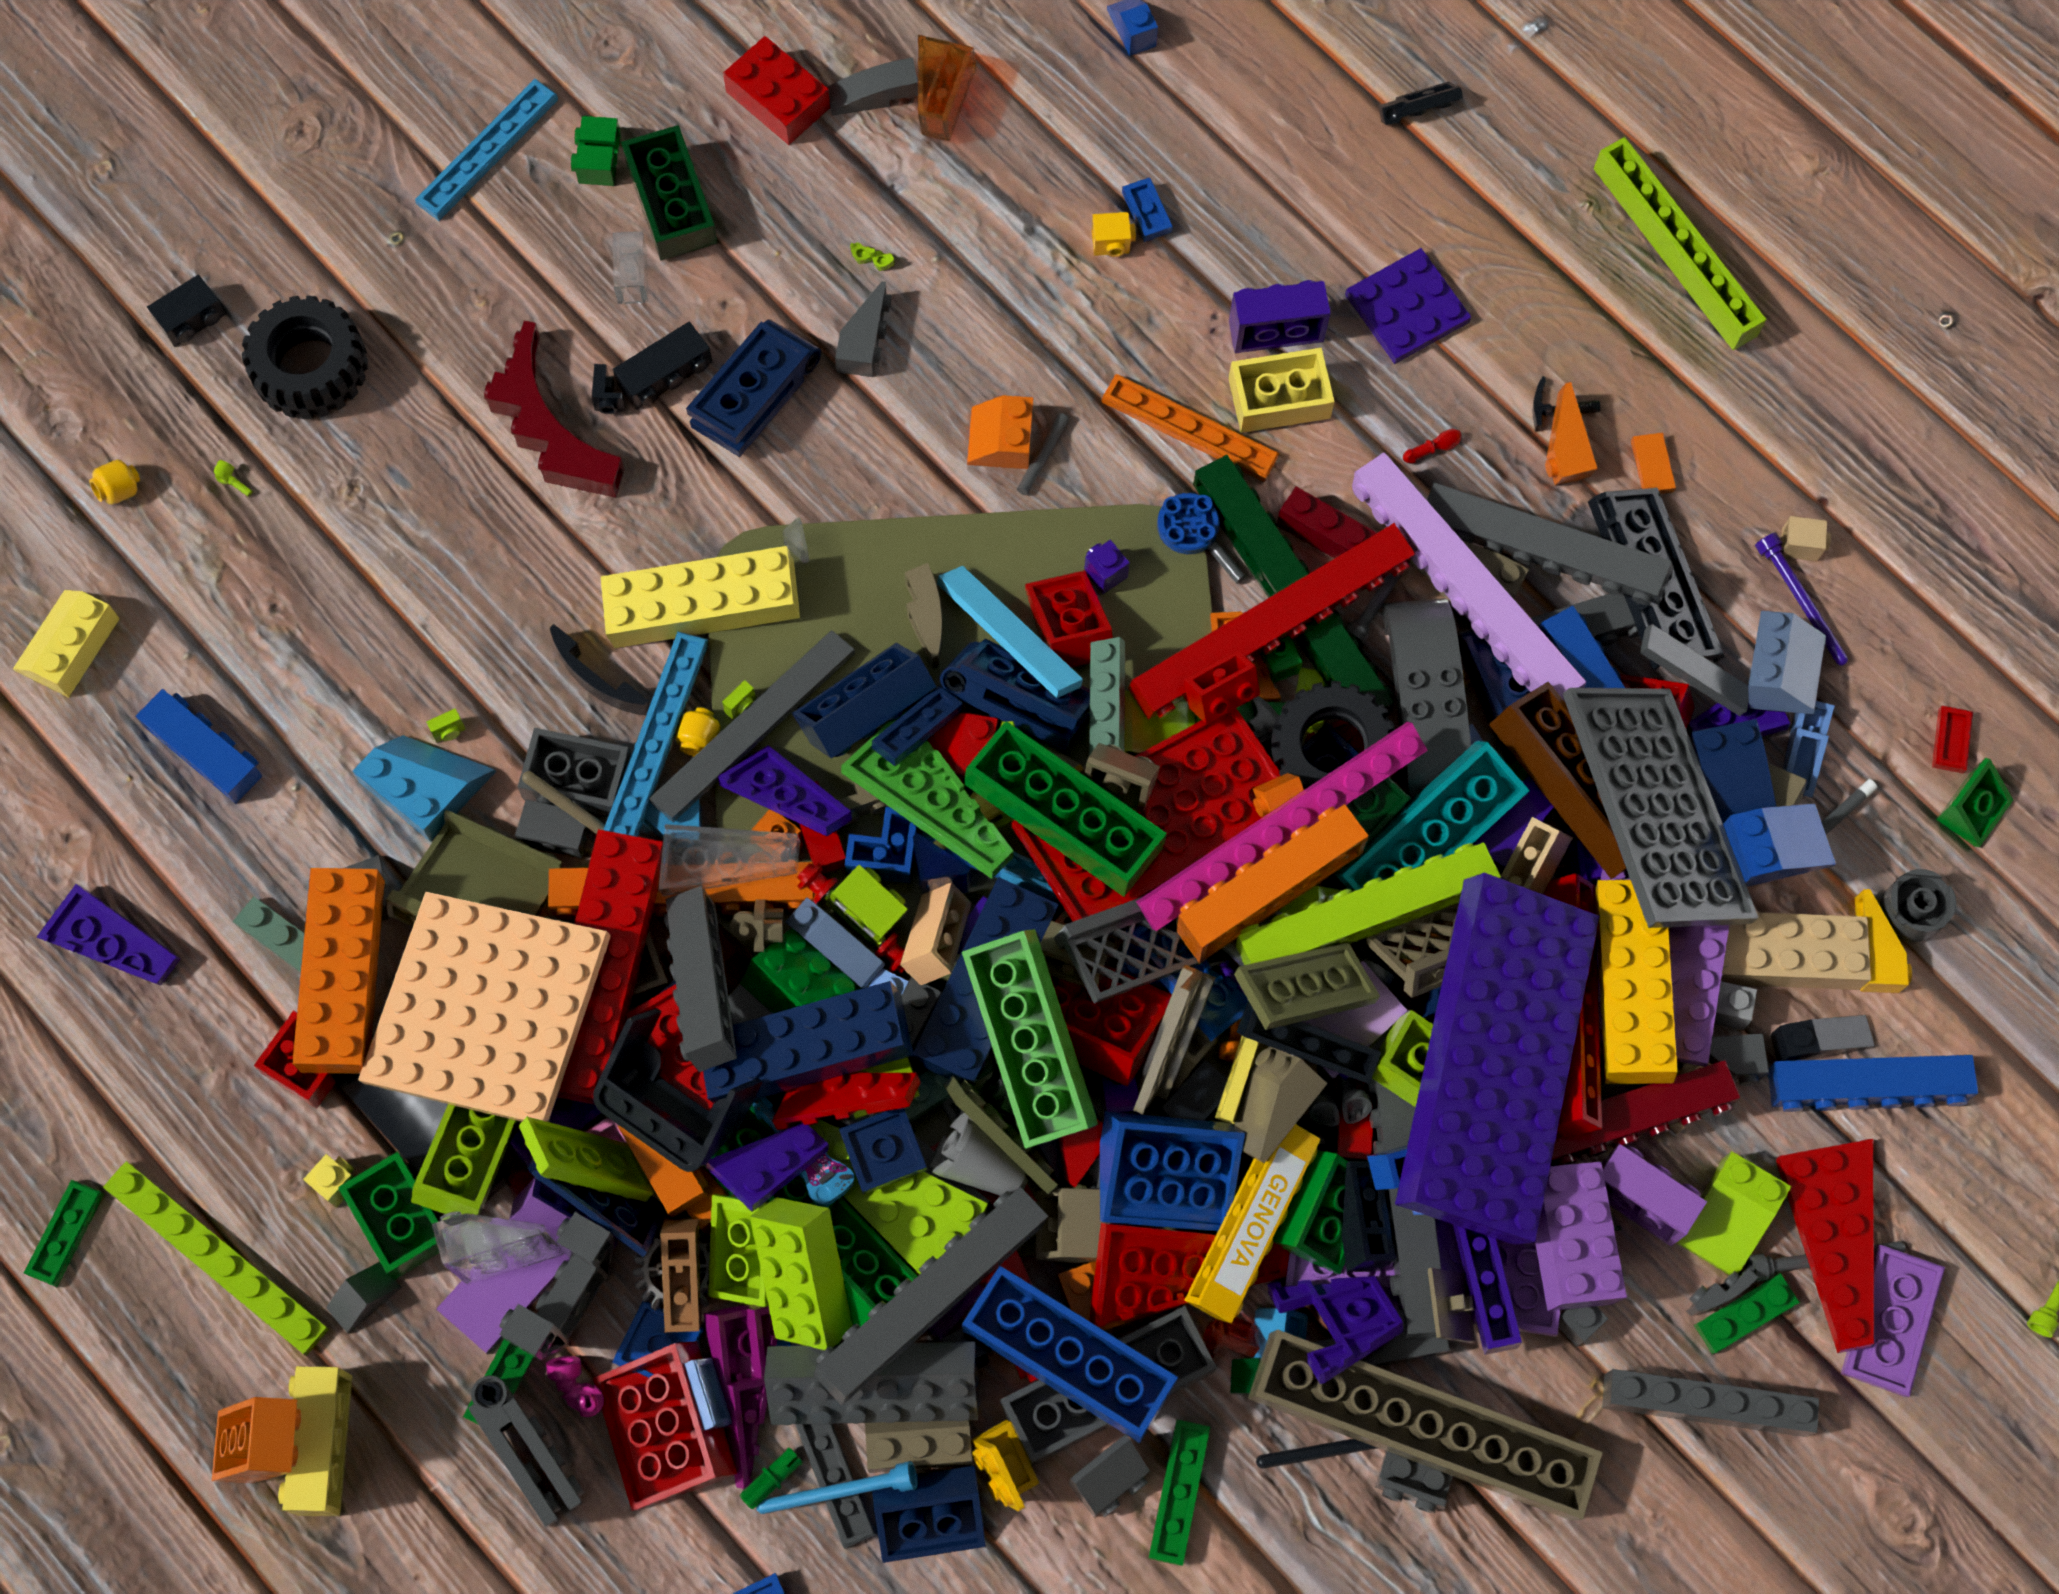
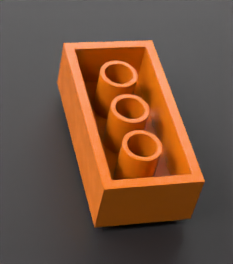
(256, 1440)

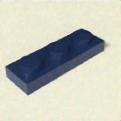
(917, 725)

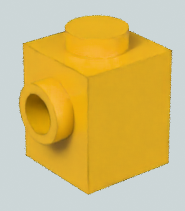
(1112, 234)

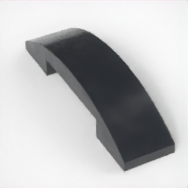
(622, 698)

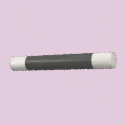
(1849, 805)

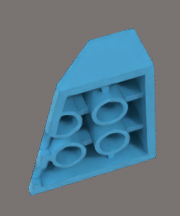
(421, 781)

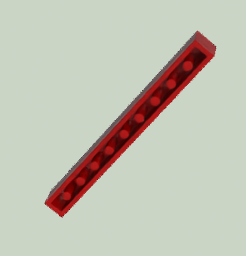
(1277, 617)

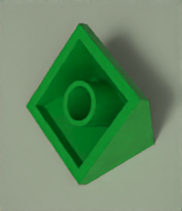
(1977, 804)

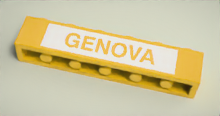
(1250, 1226)

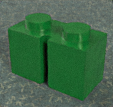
(596, 151)

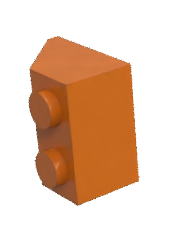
(1001, 432)

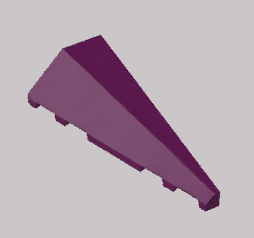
(739, 1351)

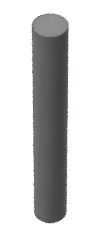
(1043, 454)
(1226, 562)

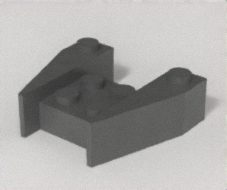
(576, 1285)

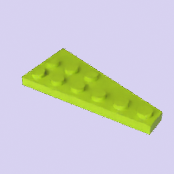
(911, 1214)

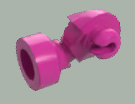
(581, 1397)

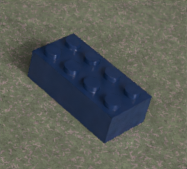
(864, 700)

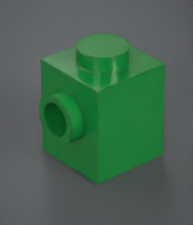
(1283, 661)

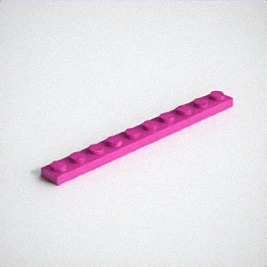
(1334, 790)

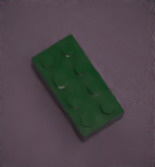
(669, 192)

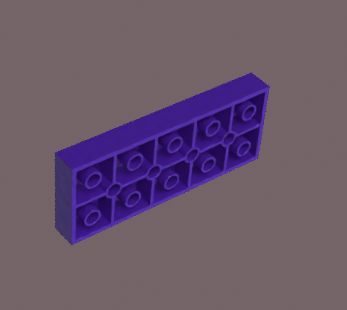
(1498, 1060)

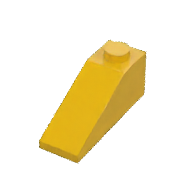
(1887, 955)

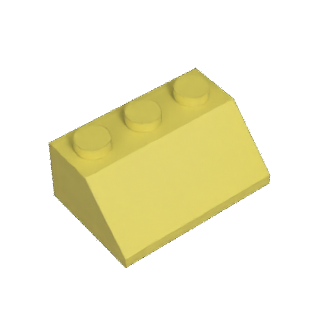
(67, 641)

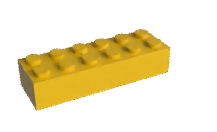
(1633, 990)

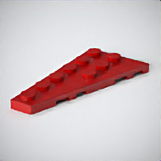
(1836, 1226)
(1154, 1269)

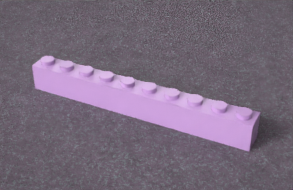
(1464, 578)

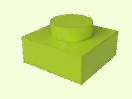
(739, 700)
(446, 726)

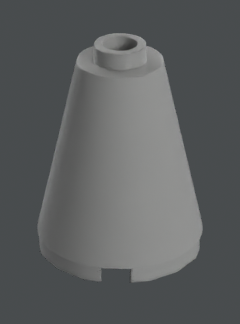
(976, 1160)

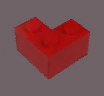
(277, 1066)

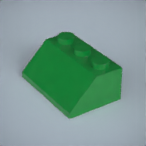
(1316, 1214)

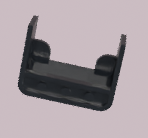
(657, 1111)

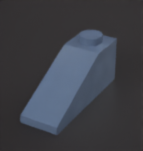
(835, 943)

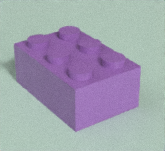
(1650, 1195)

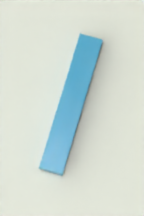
(1010, 631)

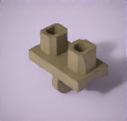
(764, 925)

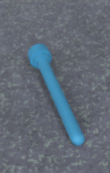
(901, 1477)

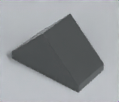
(362, 1296)

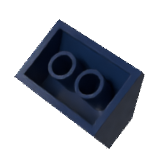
(933, 1518)

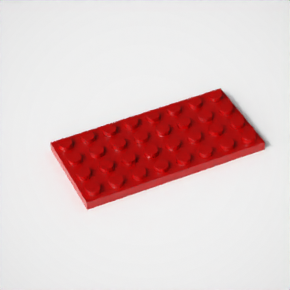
(1198, 800)

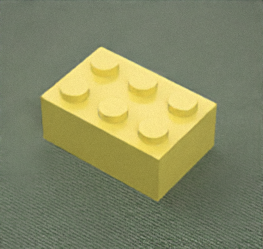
(1281, 390)

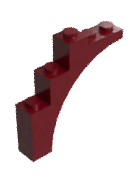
(563, 457)

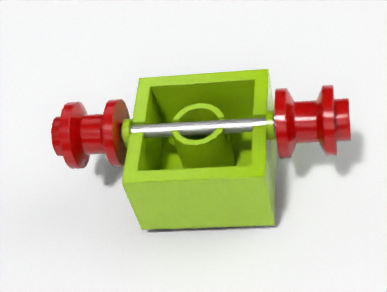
(863, 906)

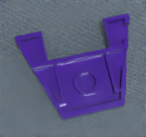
(1353, 1312)

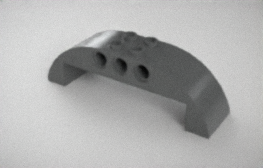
(1428, 684)

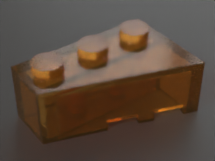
(943, 84)

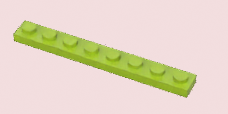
(216, 1258)

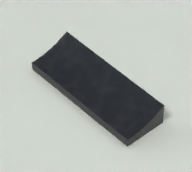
(404, 1120)

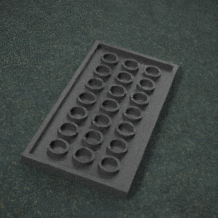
(1660, 807)

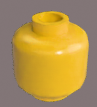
(114, 482)
(696, 730)

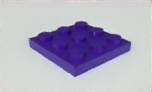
(1407, 305)

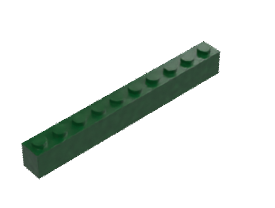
(1275, 567)

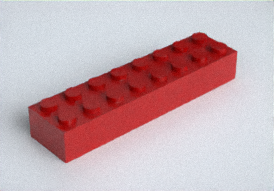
(619, 900)

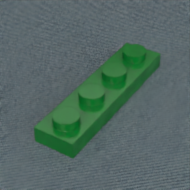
(1179, 1493)

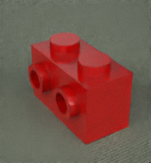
(1222, 687)

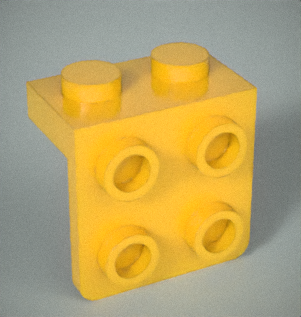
(1005, 1464)

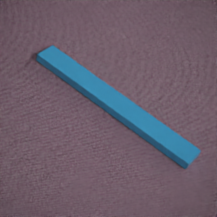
(656, 735)

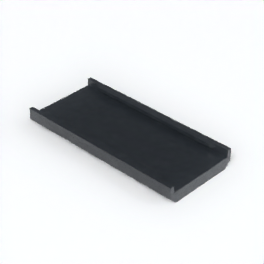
(1642, 522)

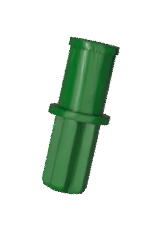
(770, 1478)

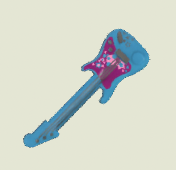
(825, 1178)

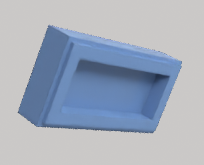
(707, 1394)

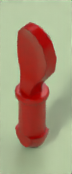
(1445, 441)

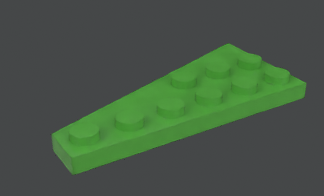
(934, 800)

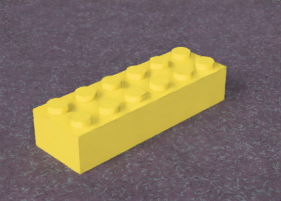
(700, 597)

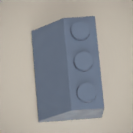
(1785, 664)

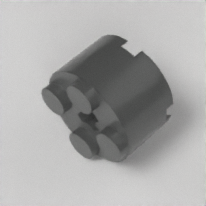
(1918, 905)

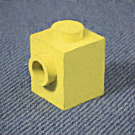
(328, 1176)

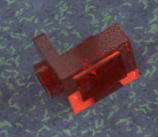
(1237, 1336)

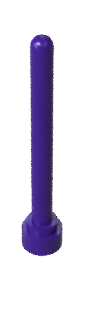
(1772, 549)

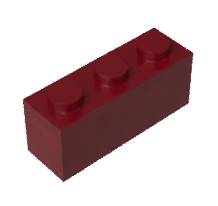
(1320, 524)

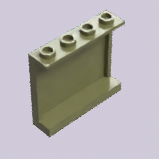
(476, 867)

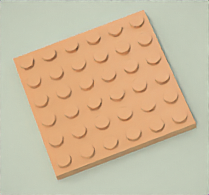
(485, 1008)

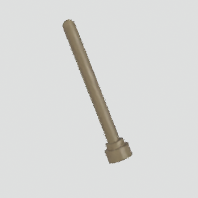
(562, 802)

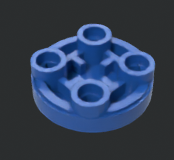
(1188, 523)

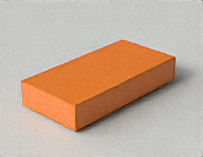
(1653, 462)

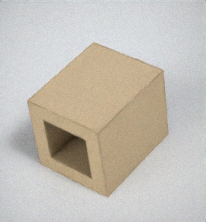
(1805, 538)

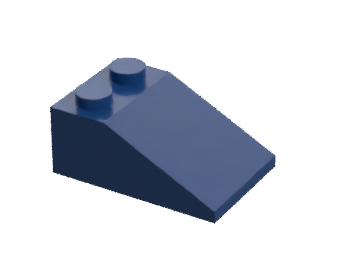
(1778, 842)

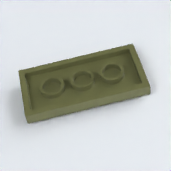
(1306, 985)
(1004, 1135)

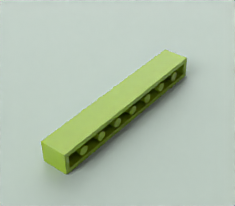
(1679, 244)
(1368, 910)

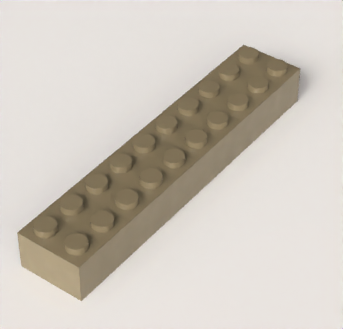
(1430, 1428)

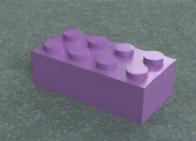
(1578, 1240)

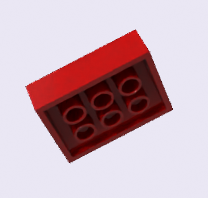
(1115, 1032)
(660, 1430)

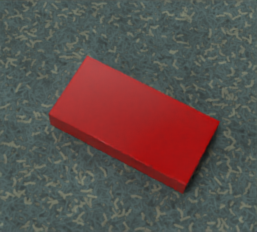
(1952, 739)

